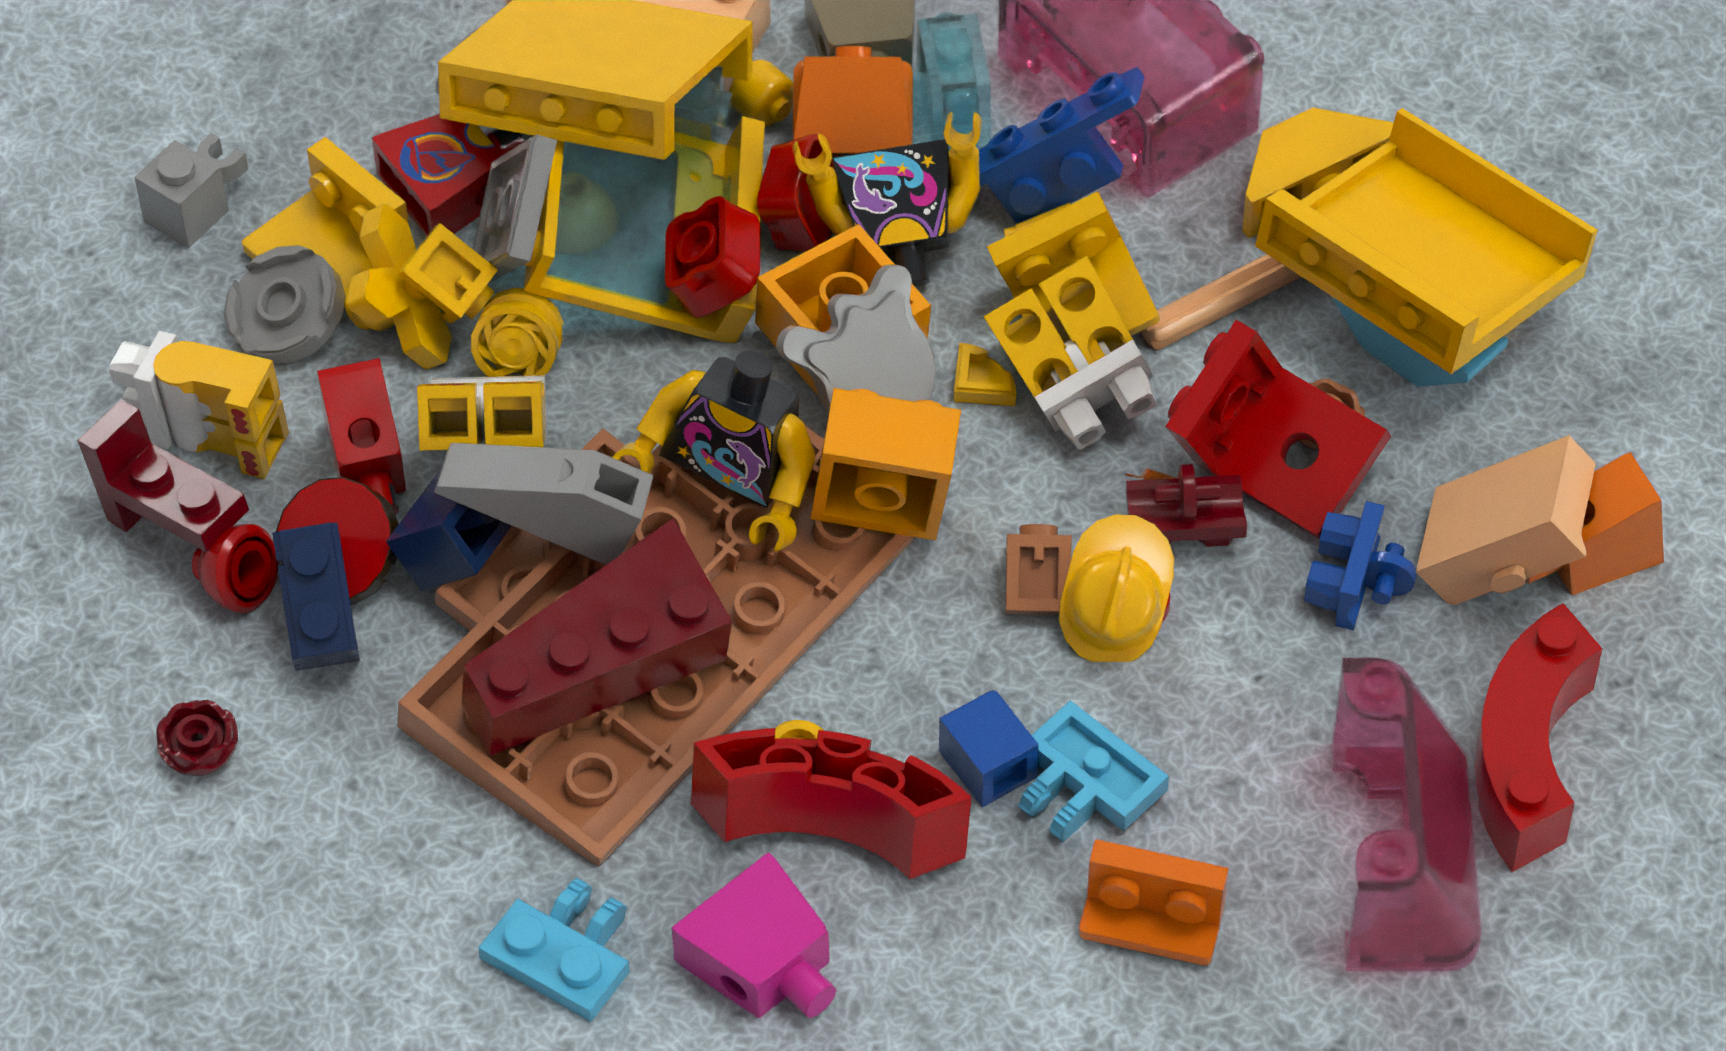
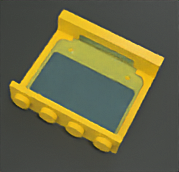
(609, 220)

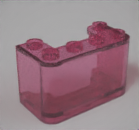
(1196, 65)

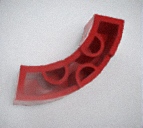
(1514, 770)
(831, 789)

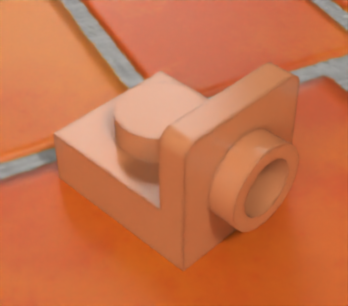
(1036, 569)

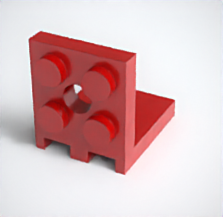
(1250, 413)

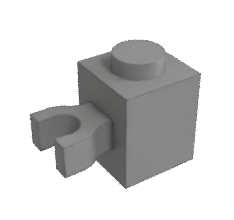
(185, 189)

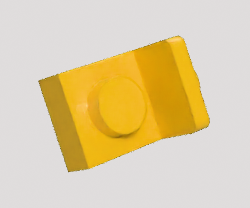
(450, 274)

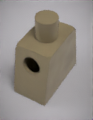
(876, 24)

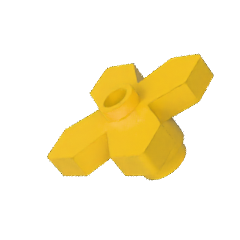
(385, 299)

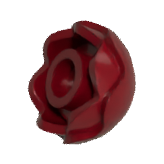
(192, 721)

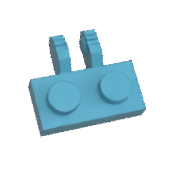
(1094, 766)
(557, 959)

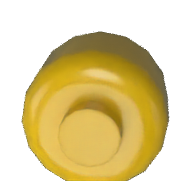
(765, 95)

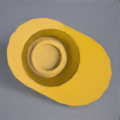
(1116, 589)

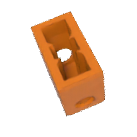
(1618, 530)

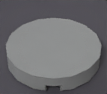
(285, 304)

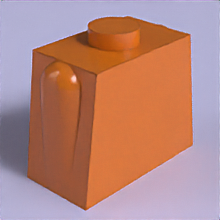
(854, 100)

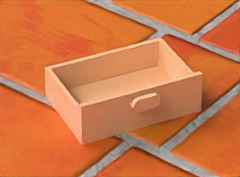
(1507, 522)

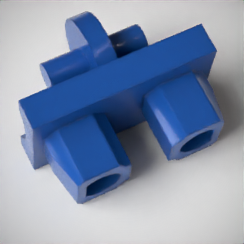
(1357, 541)

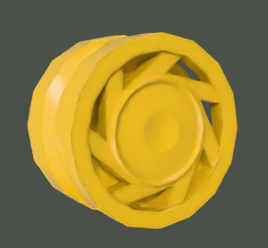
(517, 334)

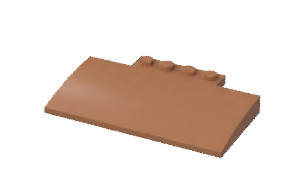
(613, 768)

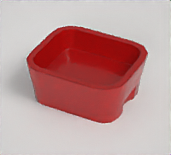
(786, 199)
(712, 256)

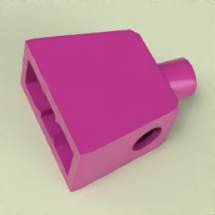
(758, 943)

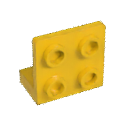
(329, 214)
(1063, 239)

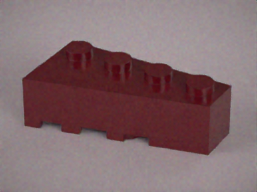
(599, 644)

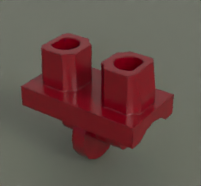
(1191, 506)

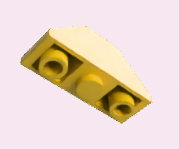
(1307, 154)

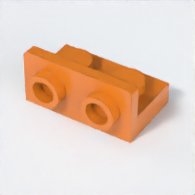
(1153, 902)

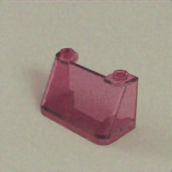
(1418, 883)

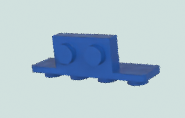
(1060, 151)

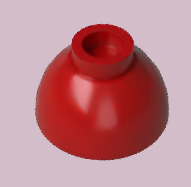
(238, 568)

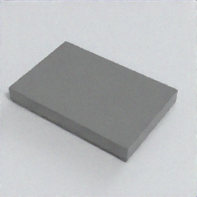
(514, 204)

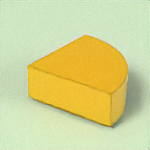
(982, 378)

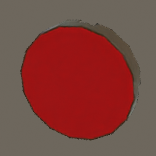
(363, 523)

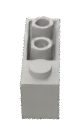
(553, 493)

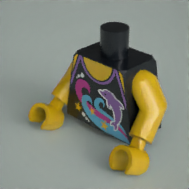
(899, 195)
(735, 432)

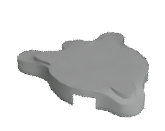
(868, 345)

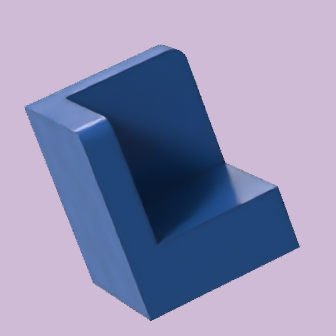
(988, 747)

